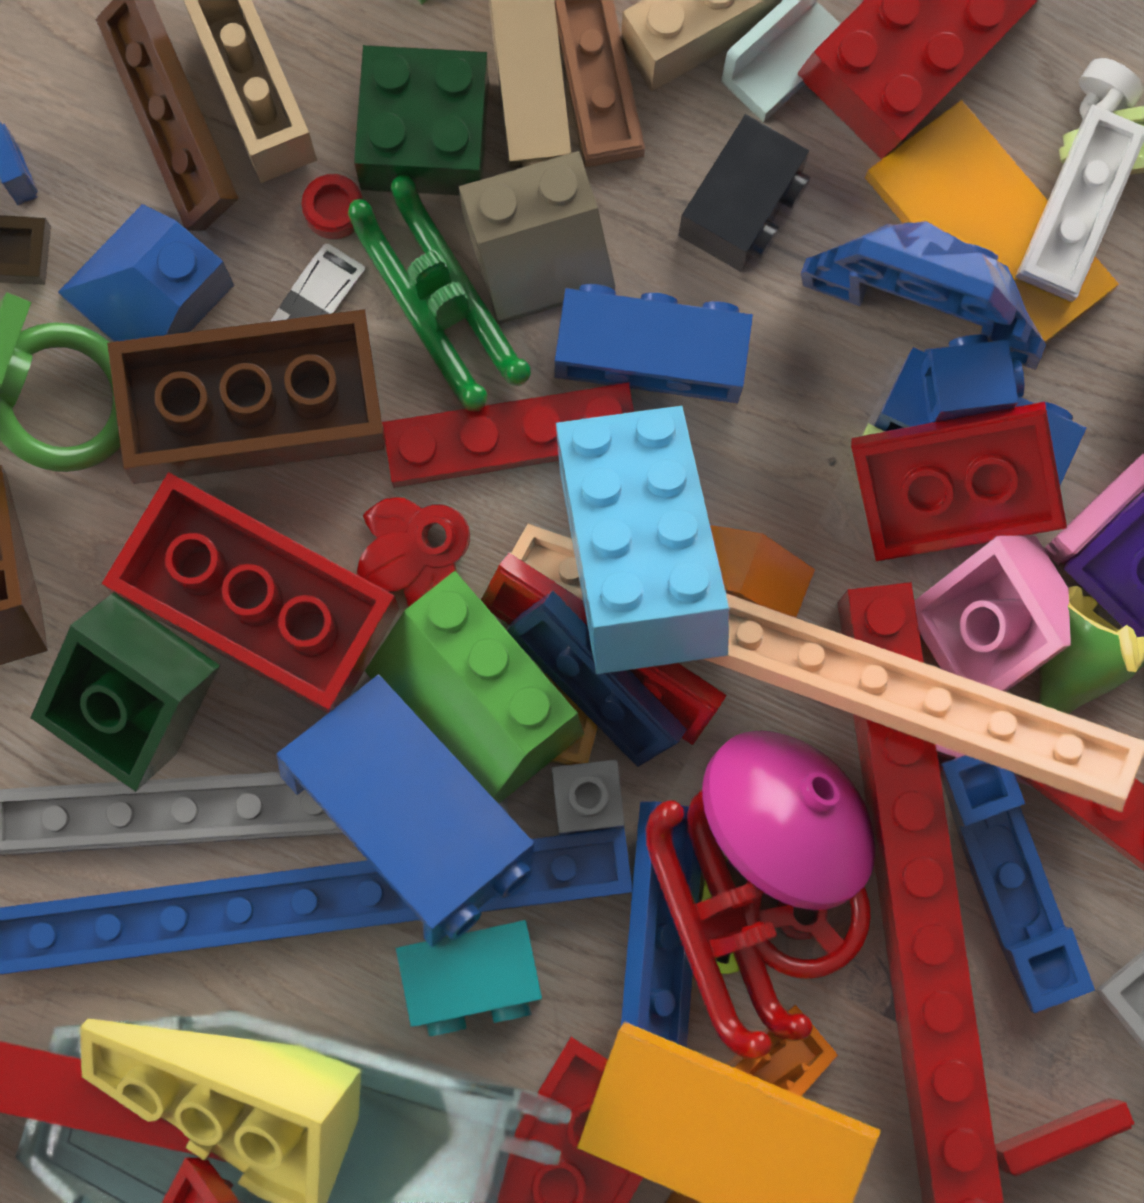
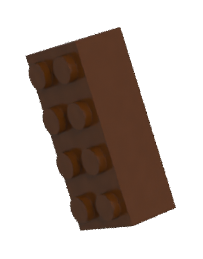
(246, 396)

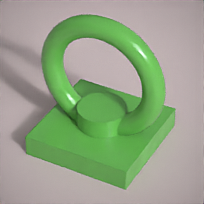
(15, 360)

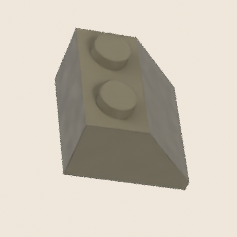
(536, 235)

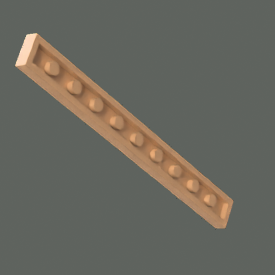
(901, 692)

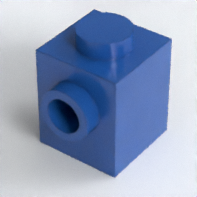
(971, 378)

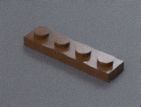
(167, 111)

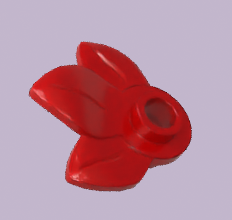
(402, 552)

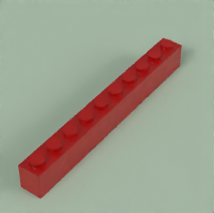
(923, 928)

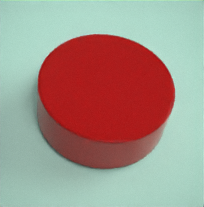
(327, 205)

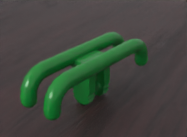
(436, 294)

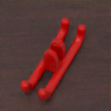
(719, 928)

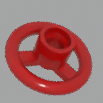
(838, 950)

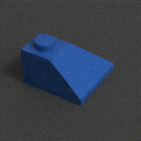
(148, 280)

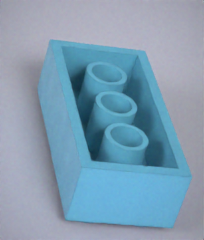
(642, 540)

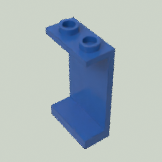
(409, 809)

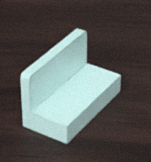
(767, 58)

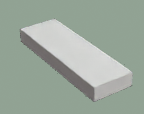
(1081, 203)

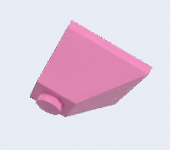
(997, 613)

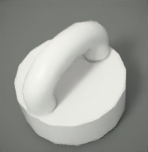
(1109, 86)

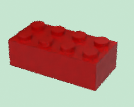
(901, 59)
(252, 594)

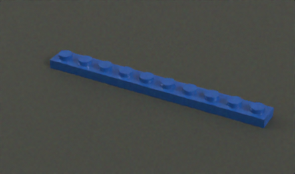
(278, 906)

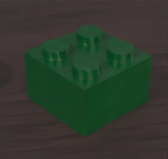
(421, 118)
(124, 690)

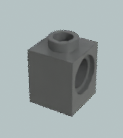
(587, 797)

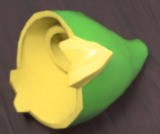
(1094, 662)

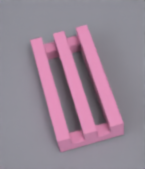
(1098, 513)

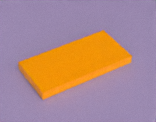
(976, 192)
(720, 1129)

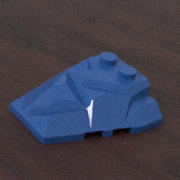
(933, 271)

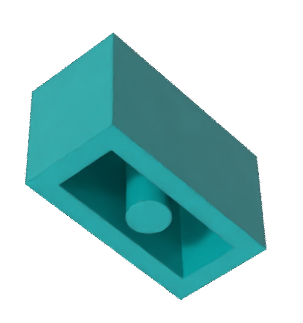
(469, 976)

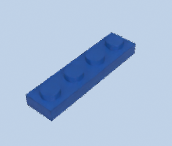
(656, 963)

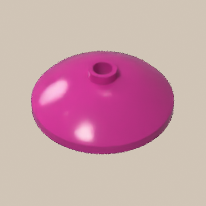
(789, 819)

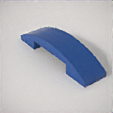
(1013, 883)

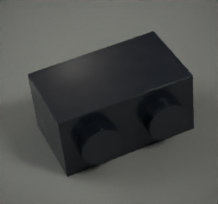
(744, 193)

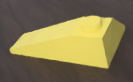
(254, 1103)

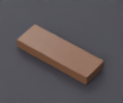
(598, 81)

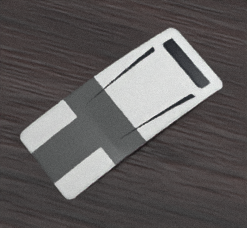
(320, 285)

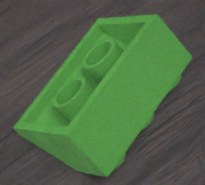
(475, 688)

